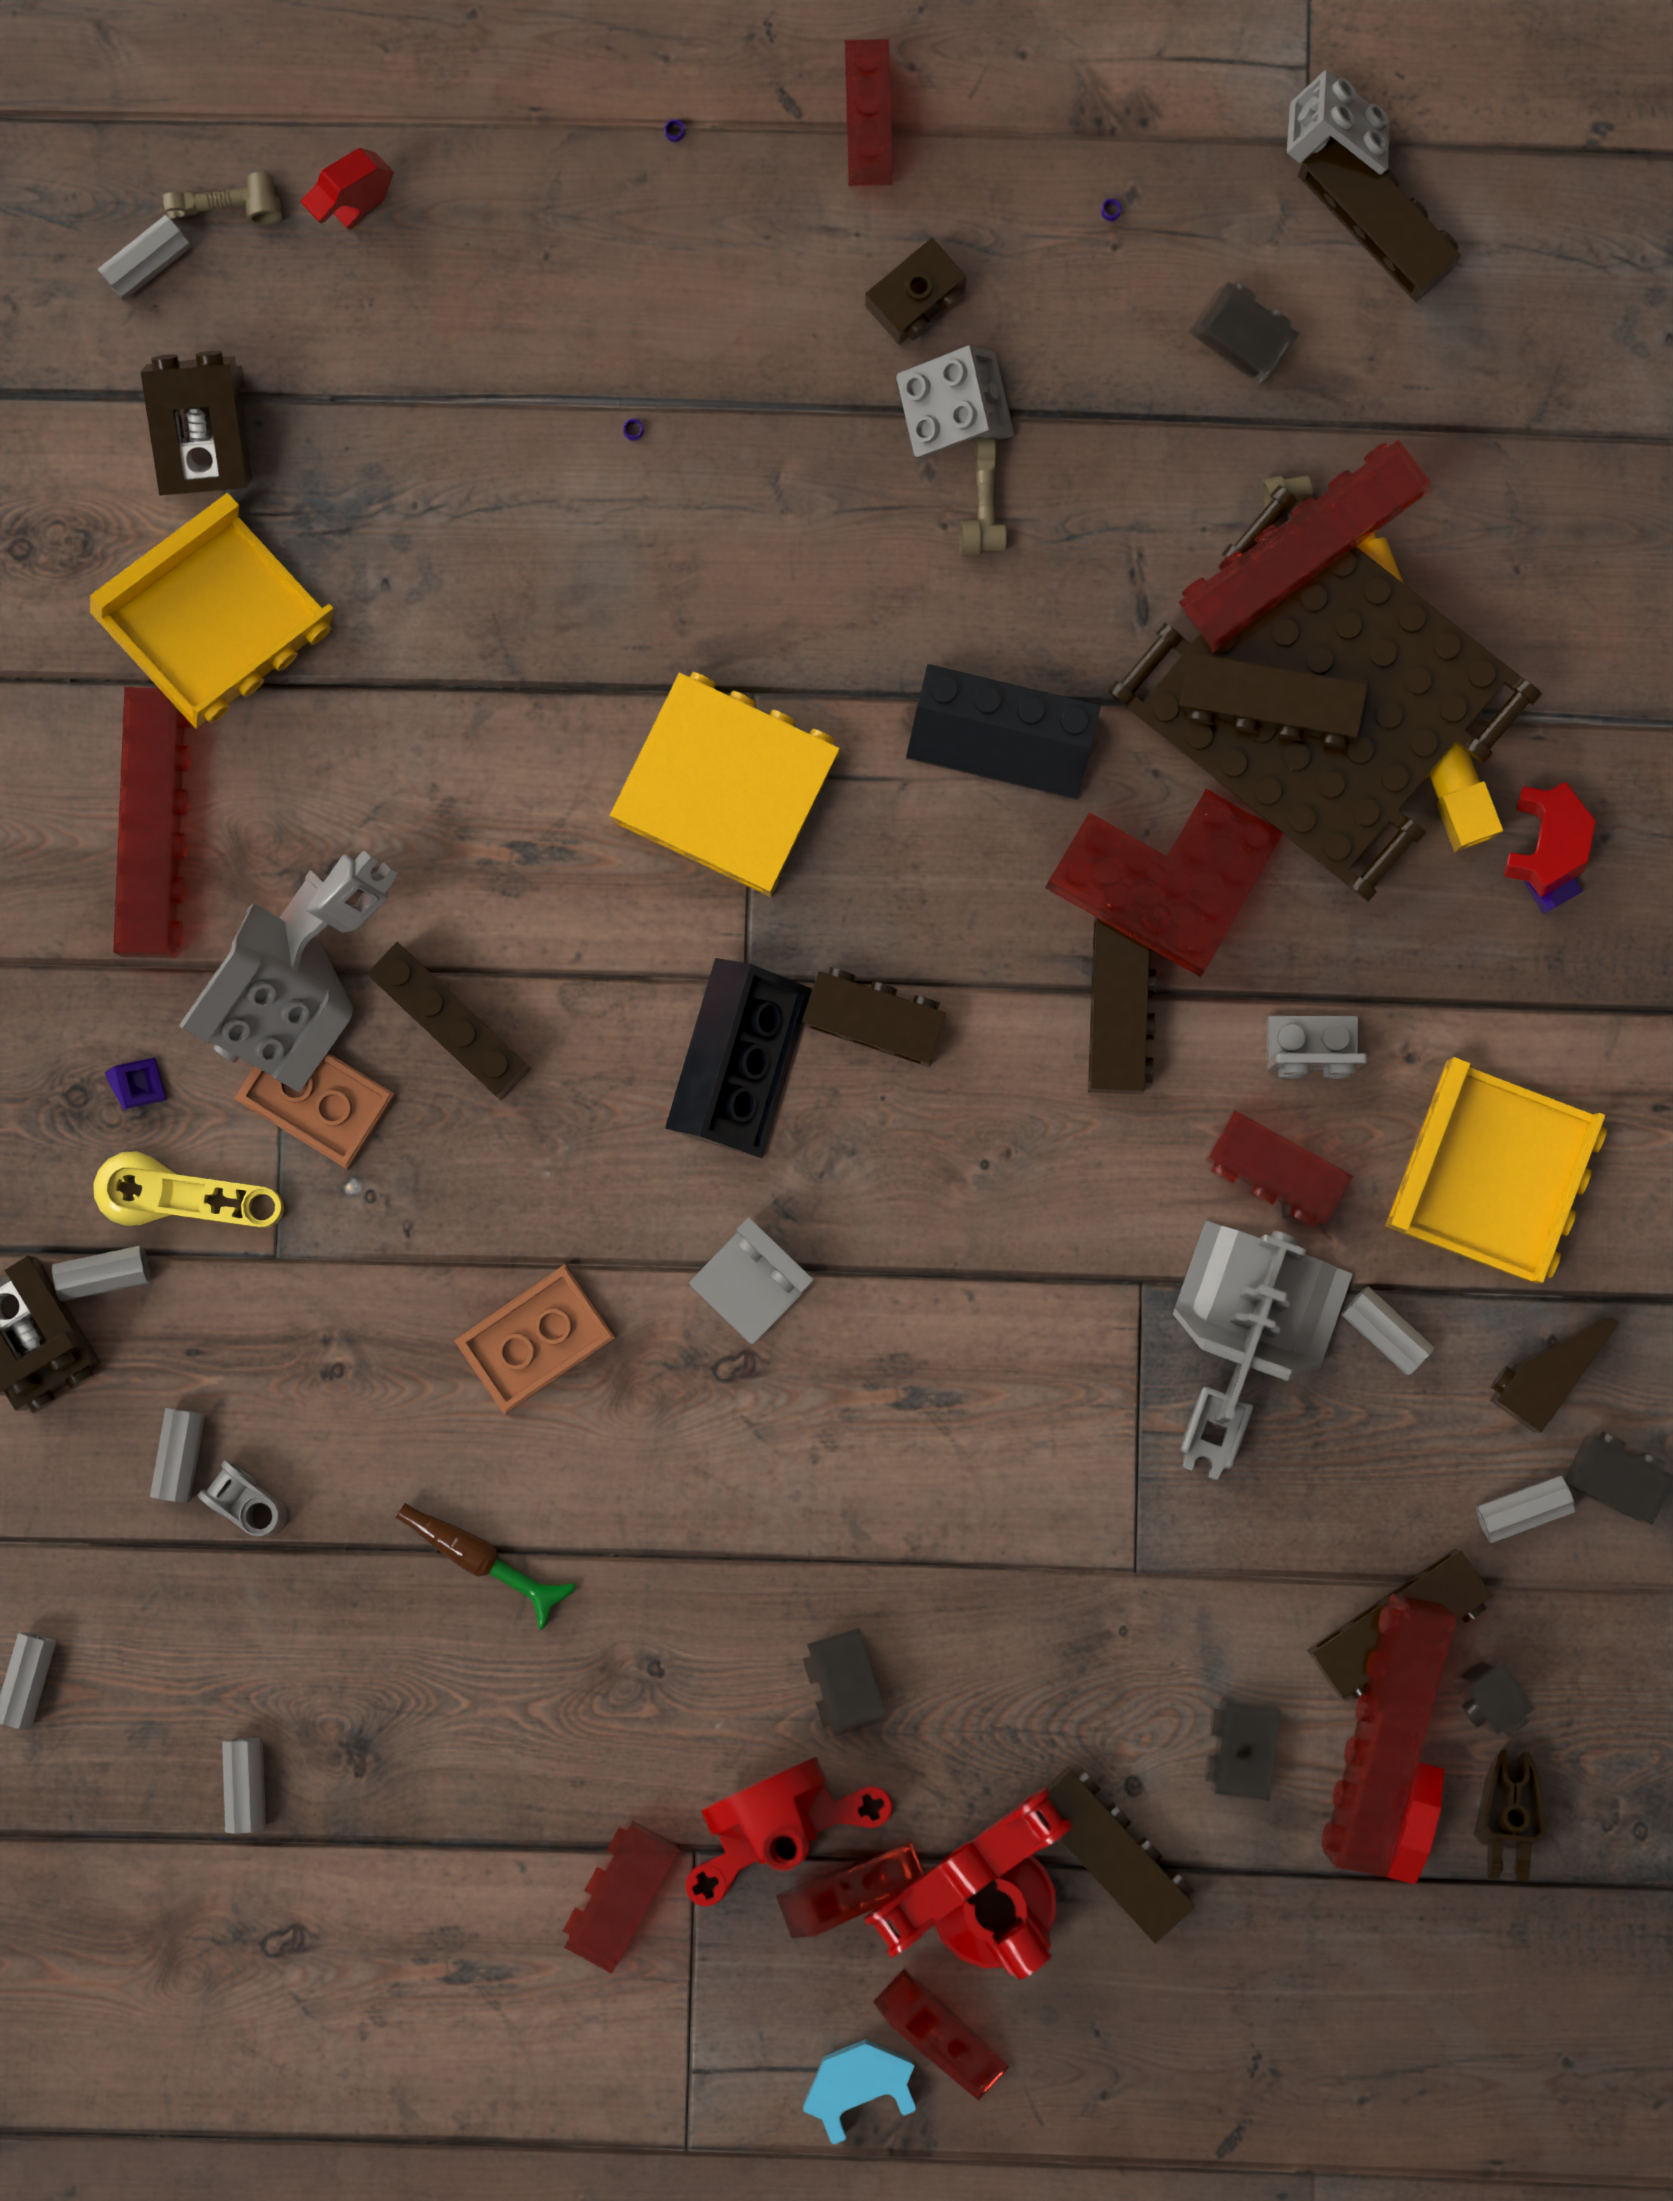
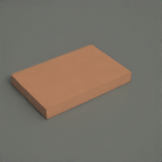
(329, 1114)
(534, 1339)

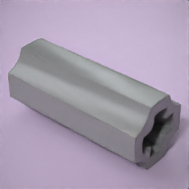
(144, 258)
(101, 1273)
(1387, 1331)
(177, 1455)
(1525, 1509)
(25, 1680)
(244, 1785)

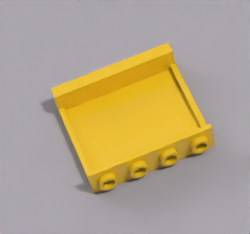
(209, 613)
(725, 782)
(1496, 1173)

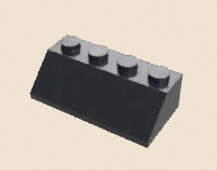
(1002, 731)
(738, 1057)

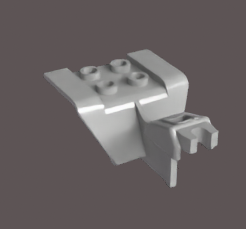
(276, 990)
(1259, 1308)

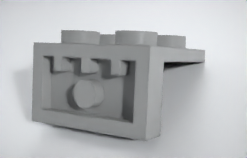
(1336, 110)
(954, 400)
(1313, 1044)
(751, 1281)

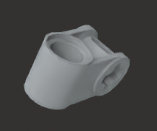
(237, 1495)

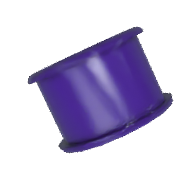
(674, 138)
(1109, 217)
(633, 421)

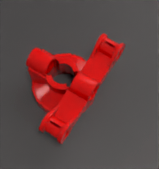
(785, 1804)
(942, 1894)

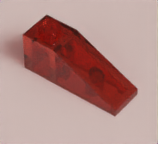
(848, 1891)
(940, 2034)

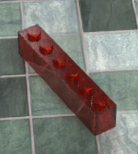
(1305, 544)
(150, 826)
(1388, 1735)

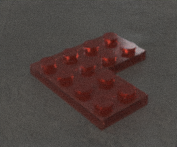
(1173, 901)

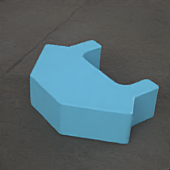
(855, 2077)

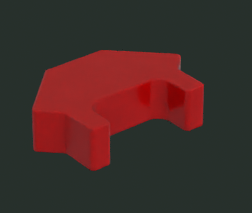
(349, 188)
(1561, 842)
(1418, 1824)

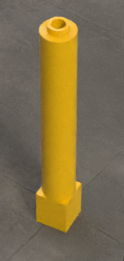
(1463, 799)

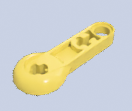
(171, 1194)

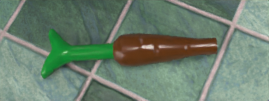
(481, 1559)

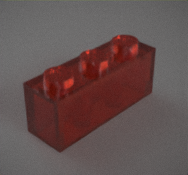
(868, 112)
(1277, 1170)
(619, 1895)

